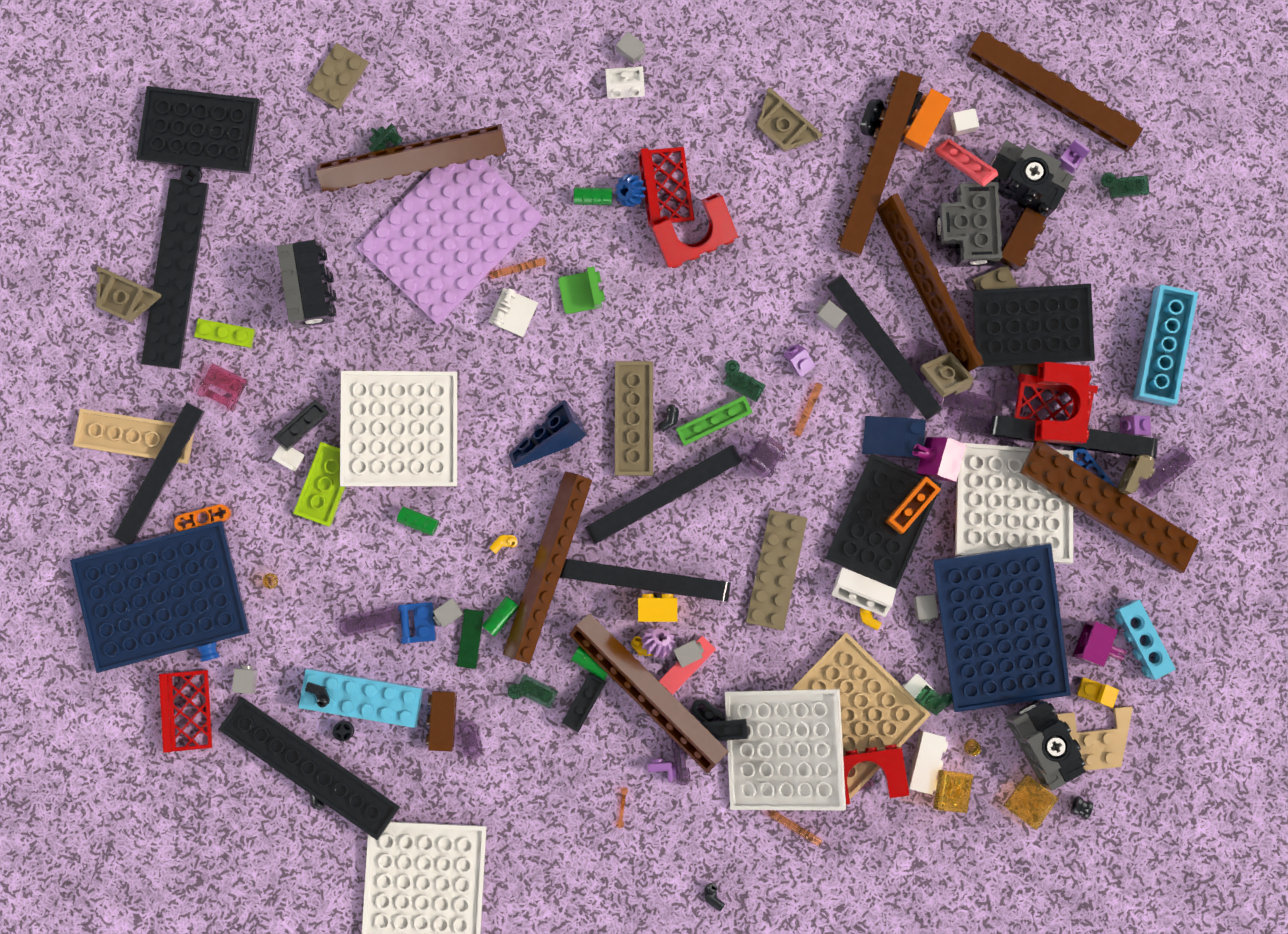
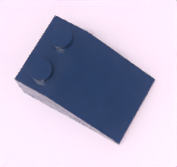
(893, 436)

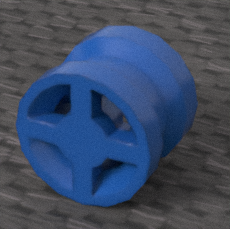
(208, 652)

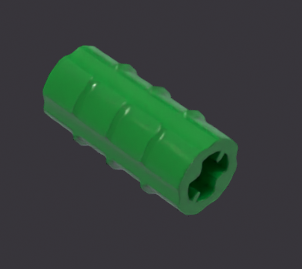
(592, 196)
(417, 521)
(500, 616)
(582, 659)

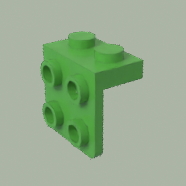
(581, 291)

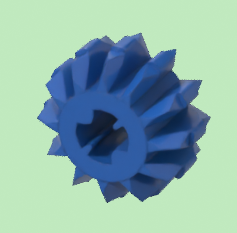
(630, 190)

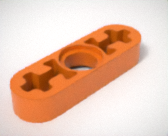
(215, 509)

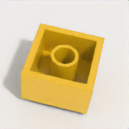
(657, 609)

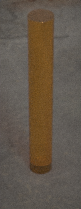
(518, 268)
(808, 409)
(795, 827)

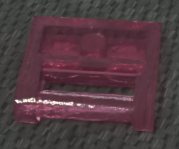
(226, 381)

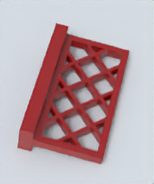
(648, 176)
(1031, 381)
(168, 715)

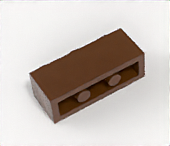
(1022, 239)
(441, 721)

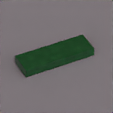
(470, 639)

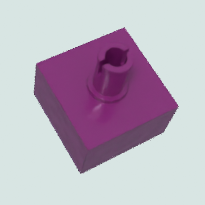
(940, 458)
(1097, 644)

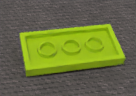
(322, 487)

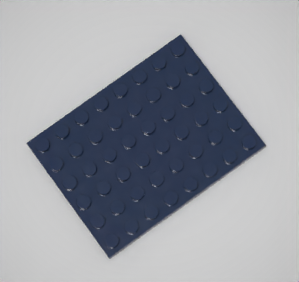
(159, 596)
(1002, 627)

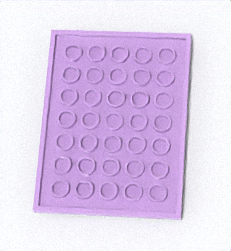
(449, 235)

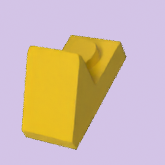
(1097, 692)

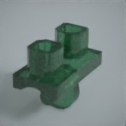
(383, 136)

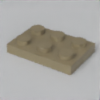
(337, 76)

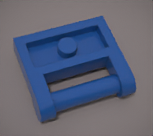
(423, 622)

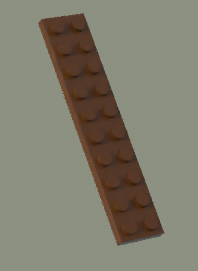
(928, 282)
(1109, 506)

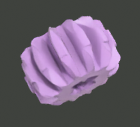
(658, 642)

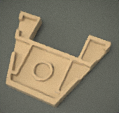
(1101, 747)

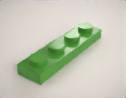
(714, 420)

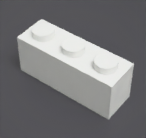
(863, 592)
(927, 762)

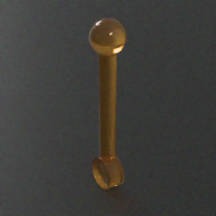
(620, 824)

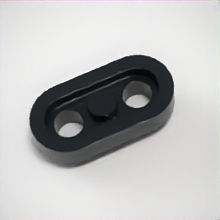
(871, 117)
(709, 712)

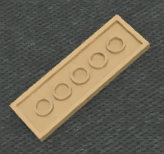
(124, 434)

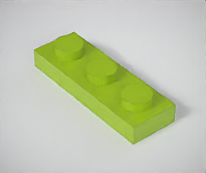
(224, 333)

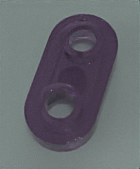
(470, 739)

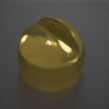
(274, 580)
(972, 747)

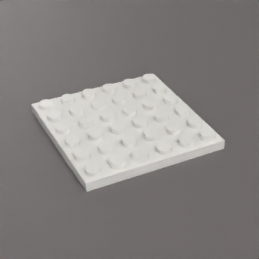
(398, 429)
(1006, 509)
(790, 750)
(425, 879)

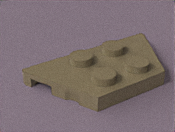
(785, 124)
(122, 296)

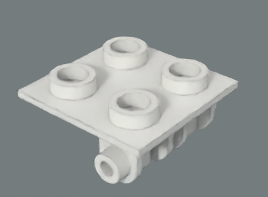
(513, 312)

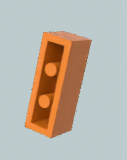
(925, 119)
(913, 505)

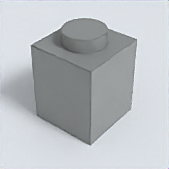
(631, 48)
(830, 315)
(925, 608)
(447, 613)
(688, 653)
(245, 679)

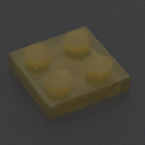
(953, 791)
(1030, 802)

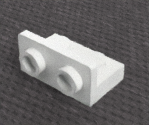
(625, 82)

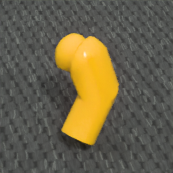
(503, 541)
(867, 619)
(637, 646)

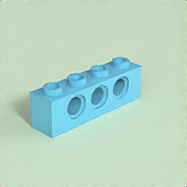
(1162, 664)

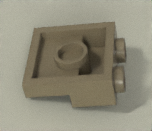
(947, 375)
(1137, 470)

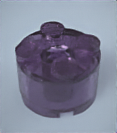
(765, 457)

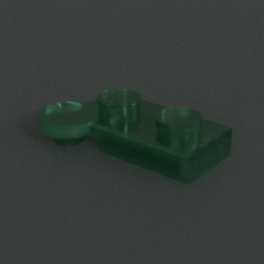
(1125, 186)
(742, 382)
(533, 690)
(932, 700)

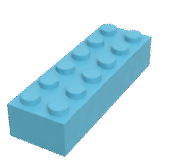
(1165, 345)
(364, 698)

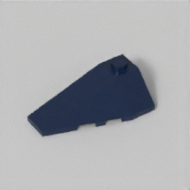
(555, 434)

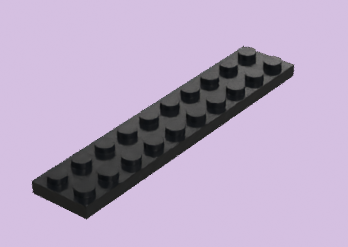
(175, 274)
(309, 768)

